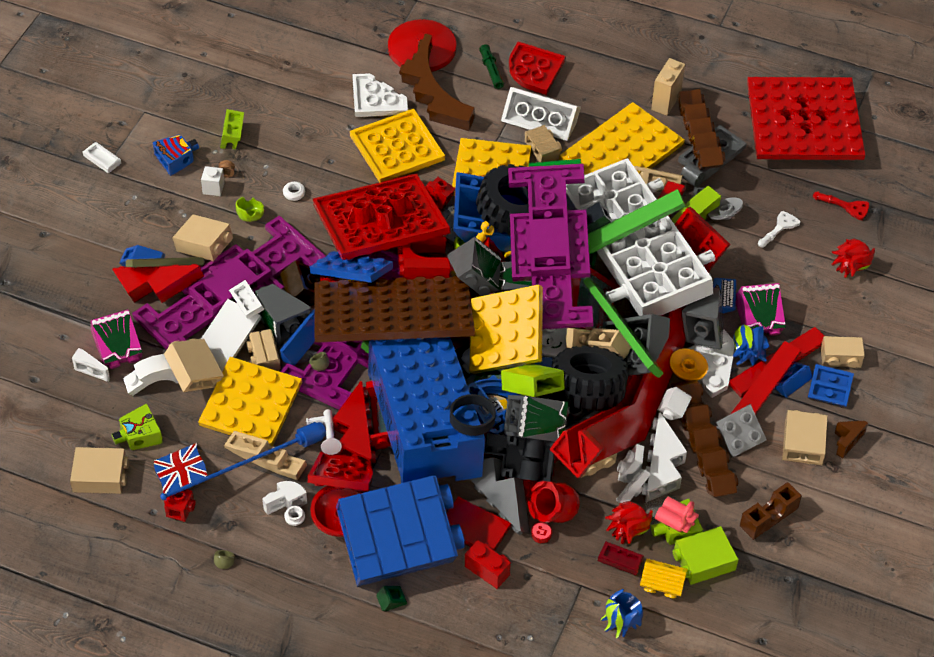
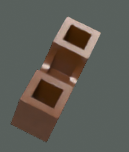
(760, 519)

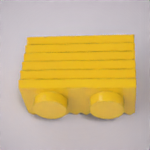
(663, 578)

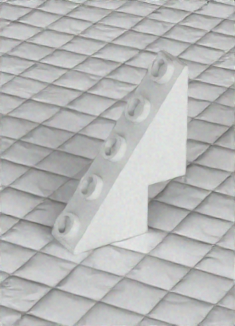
(664, 457)

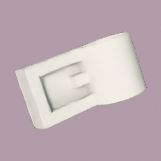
(631, 464)

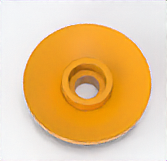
(688, 364)

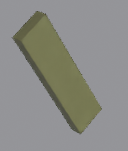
(164, 261)

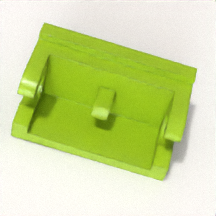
(232, 128)

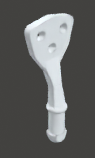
(784, 221)

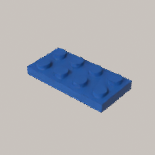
(358, 268)

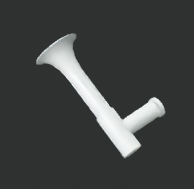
(330, 445)

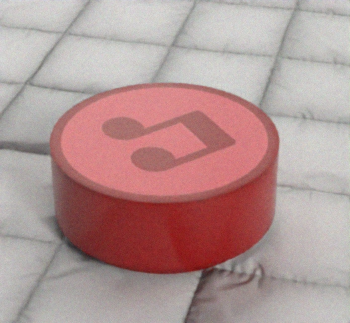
(541, 532)

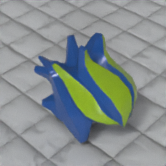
(750, 344)
(623, 612)

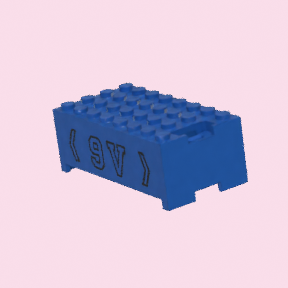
(415, 391)

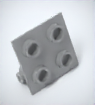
(741, 430)

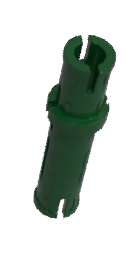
(490, 62)

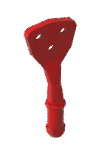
(848, 206)

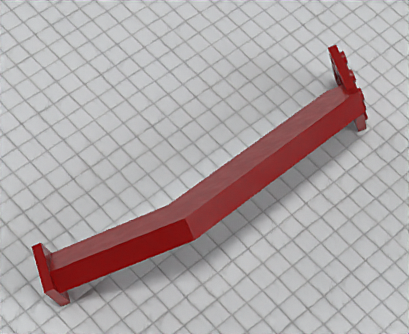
(631, 419)

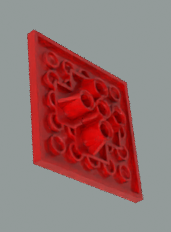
(805, 118)
(380, 216)

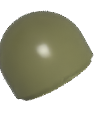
(319, 361)
(224, 559)

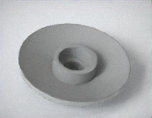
(727, 209)

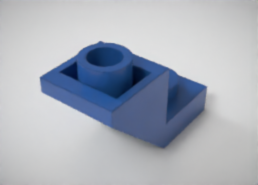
(140, 252)

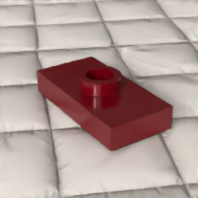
(620, 558)

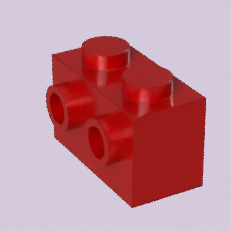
(487, 564)

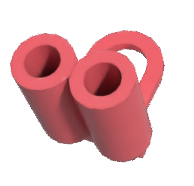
(677, 515)

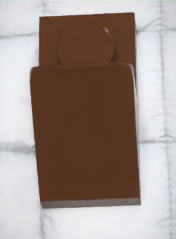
(849, 433)

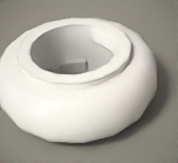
(294, 186)

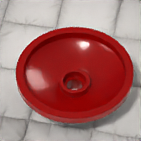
(324, 509)

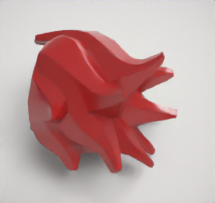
(853, 257)
(629, 521)

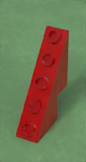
(163, 280)
(355, 426)

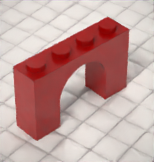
(415, 266)

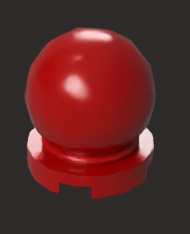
(553, 502)

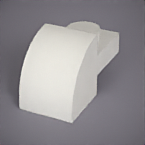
(287, 495)

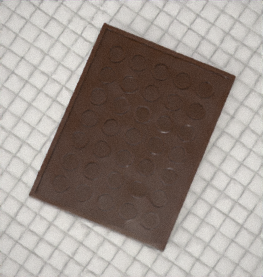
(392, 309)

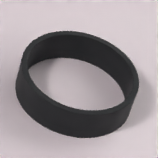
(469, 429)

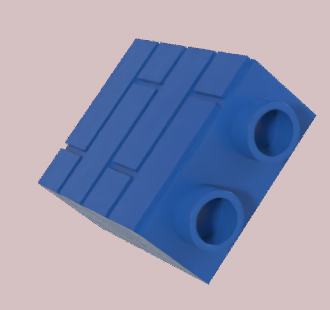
(399, 530)

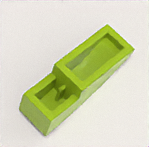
(702, 203)

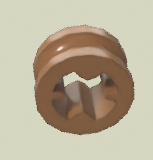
(228, 168)

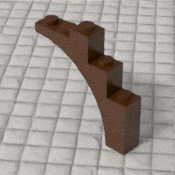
(441, 106)

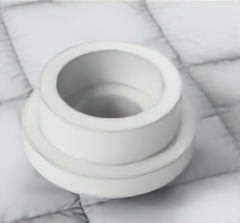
(294, 511)

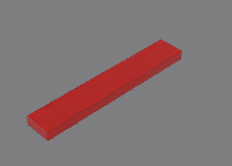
(806, 342)
(769, 377)

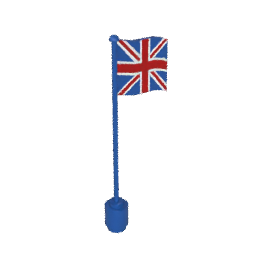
(186, 468)

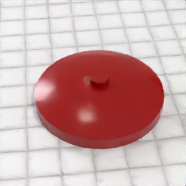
(405, 39)

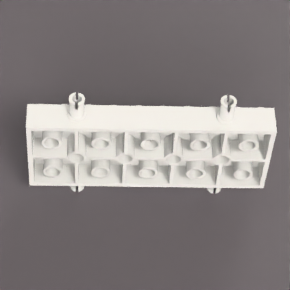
(652, 264)

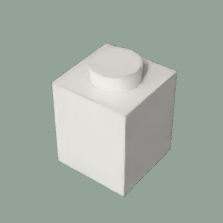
(212, 181)
(674, 403)

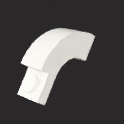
(147, 372)

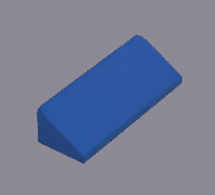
(299, 341)

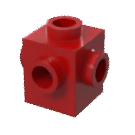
(440, 192)
(180, 505)

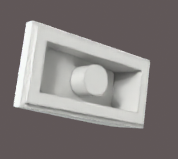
(89, 365)

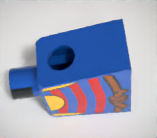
(175, 153)

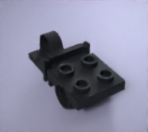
(522, 456)

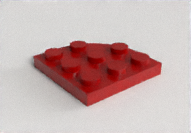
(534, 67)
(341, 472)

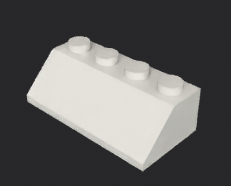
(534, 110)

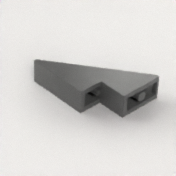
(504, 494)

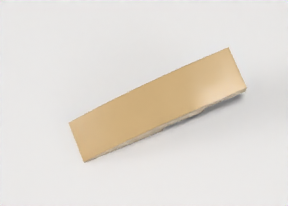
(278, 461)

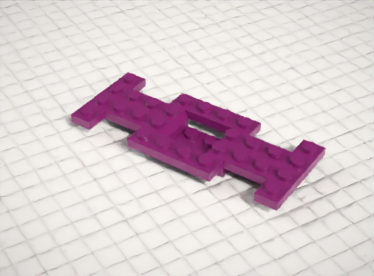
(542, 245)
(229, 269)
(343, 358)

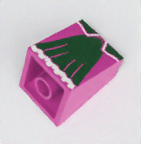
(761, 307)
(116, 339)

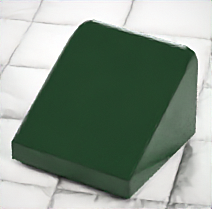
(391, 597)

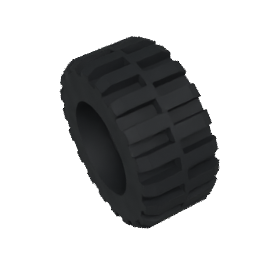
(491, 203)
(591, 378)

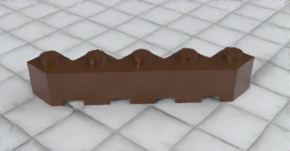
(700, 129)
(704, 442)

